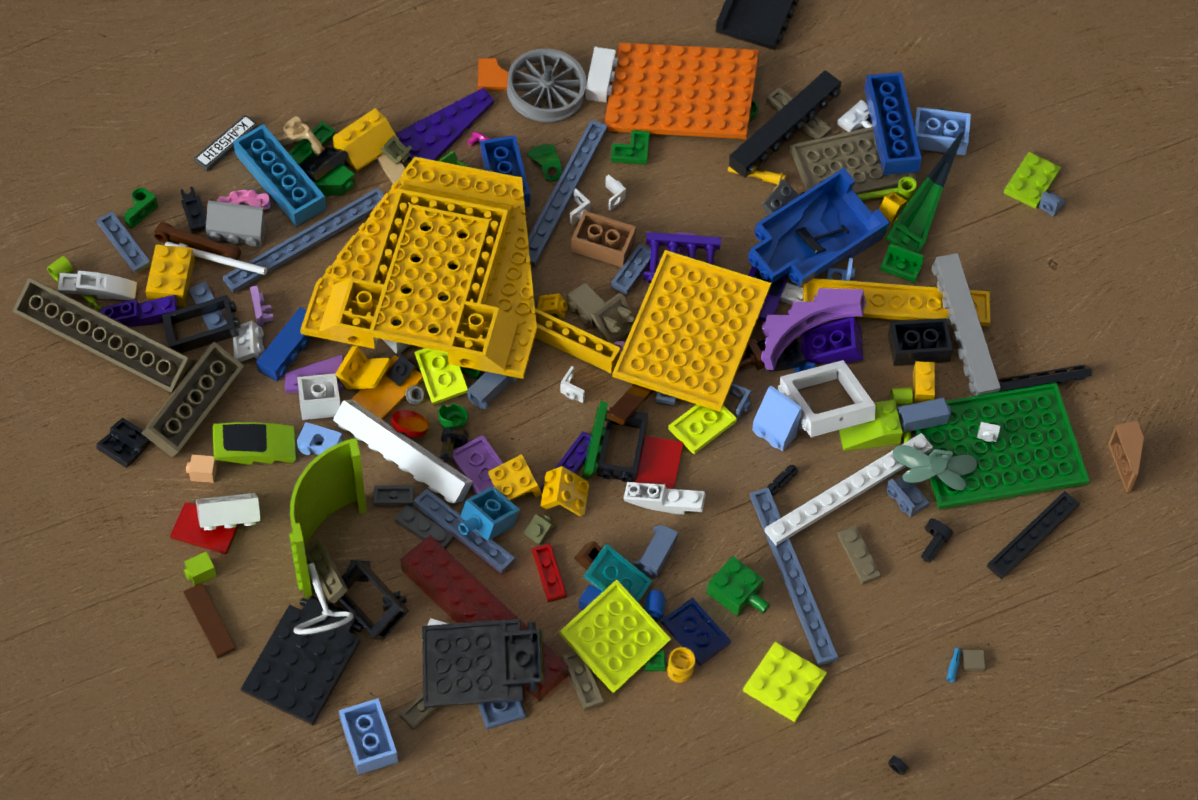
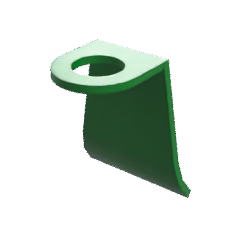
(546, 157)

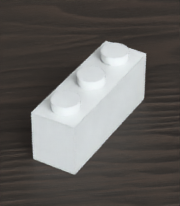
(601, 74)

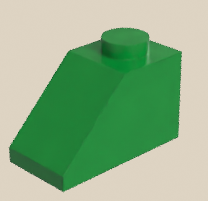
(336, 181)

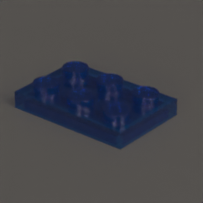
(696, 631)

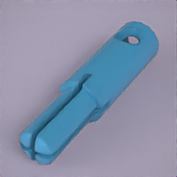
(954, 664)

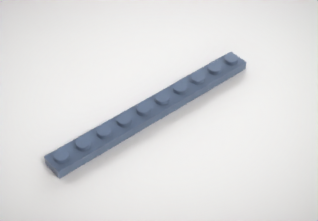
(565, 189)
(305, 240)
(795, 582)

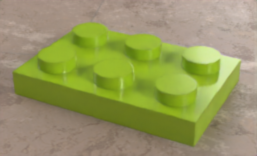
(1032, 179)

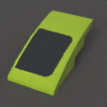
(253, 442)

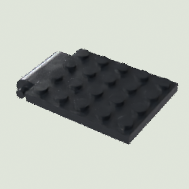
(480, 662)
(302, 670)

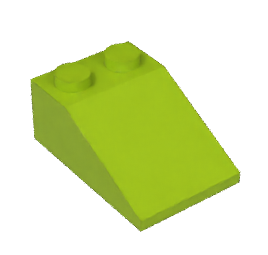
(877, 433)

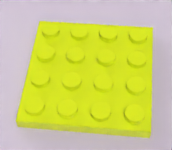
(614, 636)

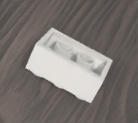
(228, 511)

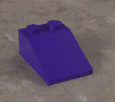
(833, 342)

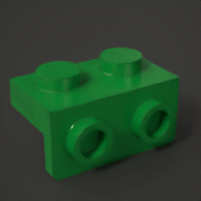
(902, 263)

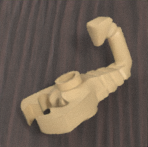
(295, 131)

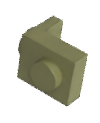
(396, 150)
(539, 528)

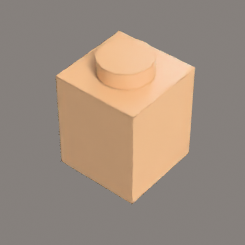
(202, 468)

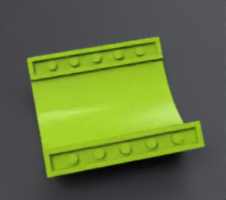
(322, 488)

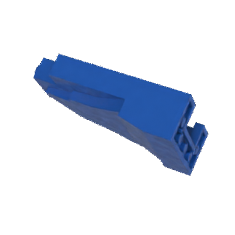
(821, 212)

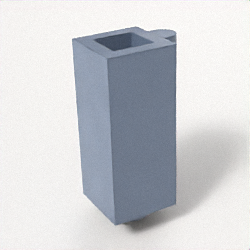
(487, 388)
(923, 414)
(657, 551)

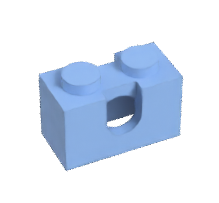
(314, 434)

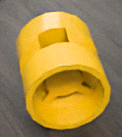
(681, 665)

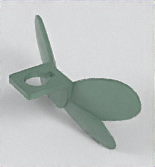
(926, 466)

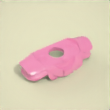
(249, 197)

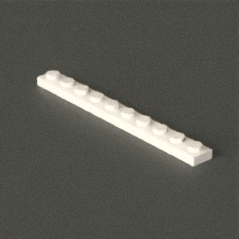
(841, 493)

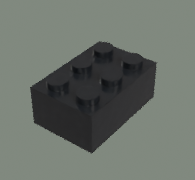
(920, 341)

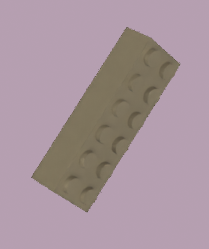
(192, 399)

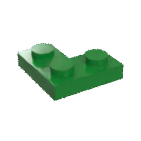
(635, 152)

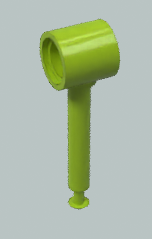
(904, 183)
(62, 265)
(902, 397)

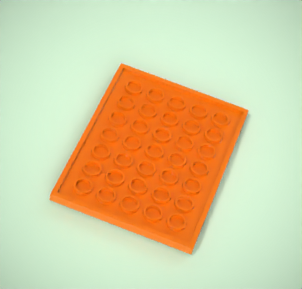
(682, 90)

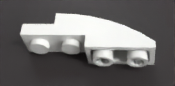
(98, 284)
(665, 500)

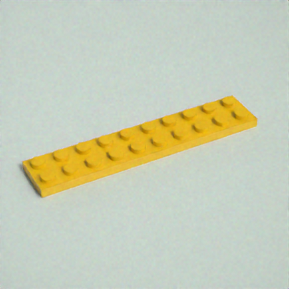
(900, 301)

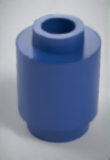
(655, 604)

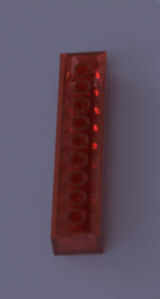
(469, 600)

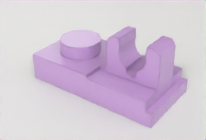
(260, 311)

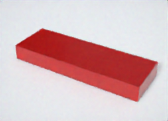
(549, 573)

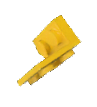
(514, 479)

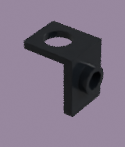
(401, 370)

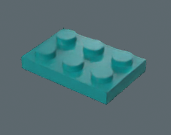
(611, 566)

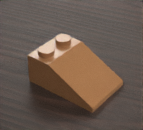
(1126, 450)

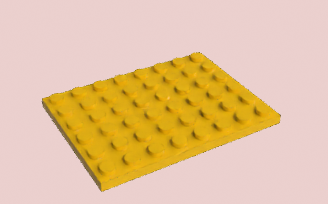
(692, 330)

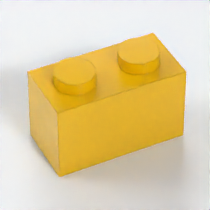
(923, 382)

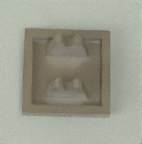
(613, 318)

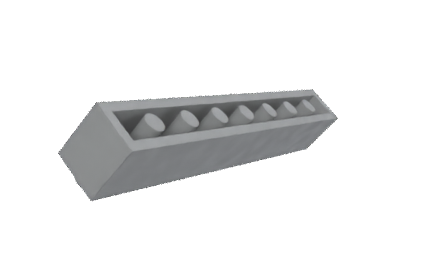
(966, 325)

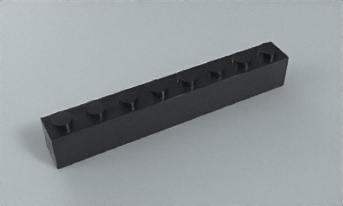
(785, 124)

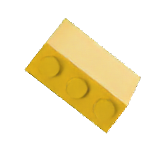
(364, 139)

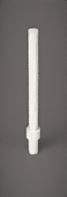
(223, 260)

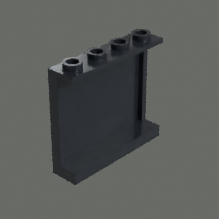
(756, 20)

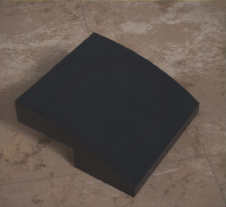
(790, 358)
(123, 443)

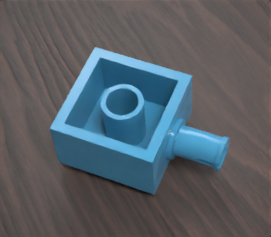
(488, 514)

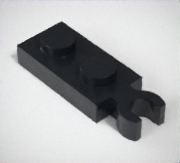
(193, 211)

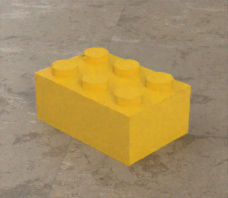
(170, 273)

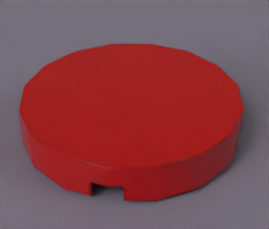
(409, 422)

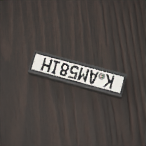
(224, 143)

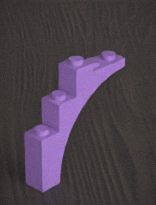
(827, 306)

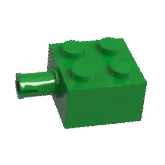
(737, 587)

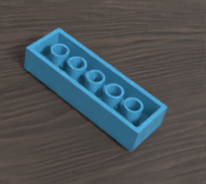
(279, 175)

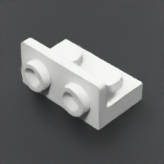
(249, 342)

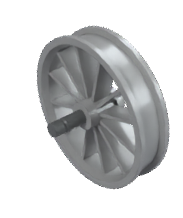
(546, 85)

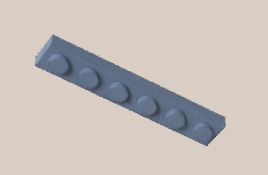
(450, 520)

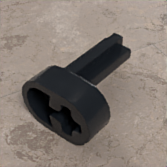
(450, 440)
(941, 534)

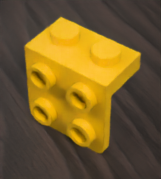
(360, 372)
(565, 489)

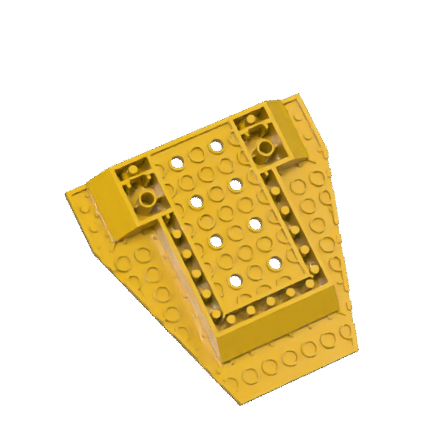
(490, 295)

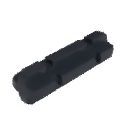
(782, 479)

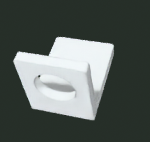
(616, 188)
(576, 214)
(570, 390)

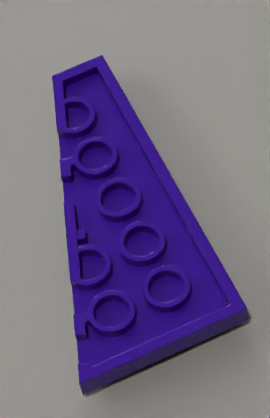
(443, 128)

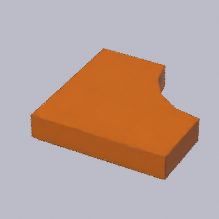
(491, 75)

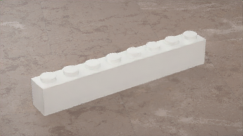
(403, 451)

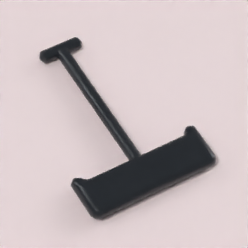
(811, 241)

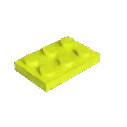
(440, 377)
(701, 426)

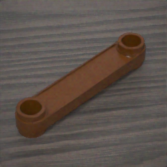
(165, 232)

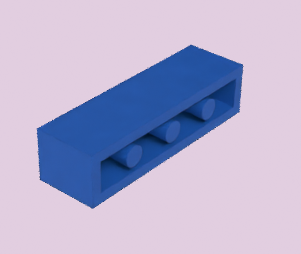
(284, 348)

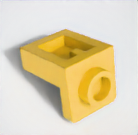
(553, 304)

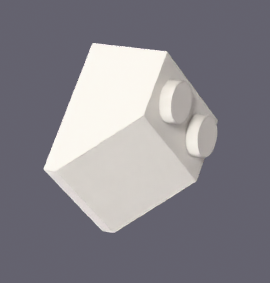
(318, 396)

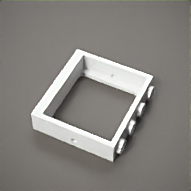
(829, 421)

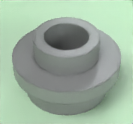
(419, 395)

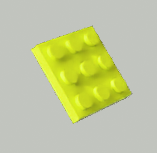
(784, 681)

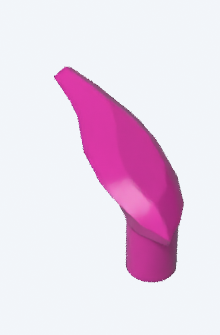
(477, 137)

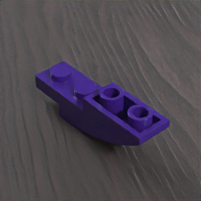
(141, 314)

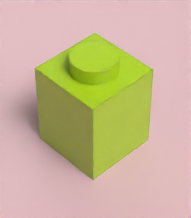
(199, 569)

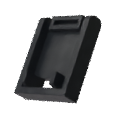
(322, 164)

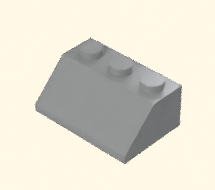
(235, 223)

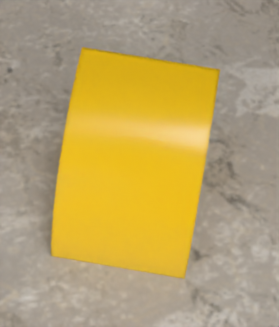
(892, 206)

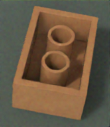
(603, 239)

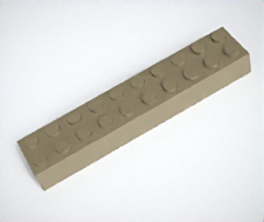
(102, 335)

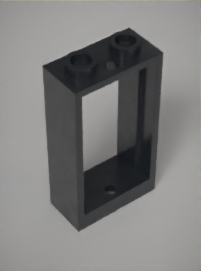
(204, 338)
(625, 474)
(390, 618)

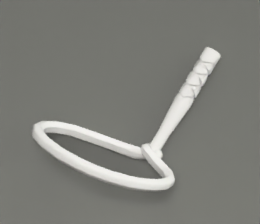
(325, 613)

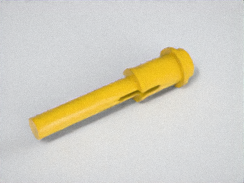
(766, 176)

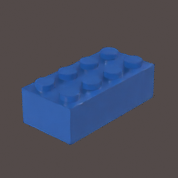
(504, 157)

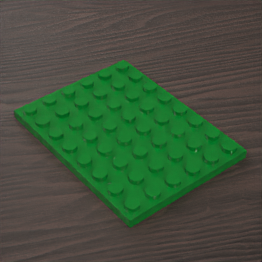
(1031, 452)

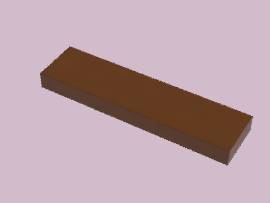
(628, 404)
(209, 620)

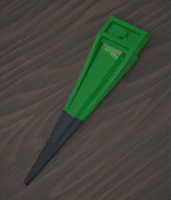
(914, 221)

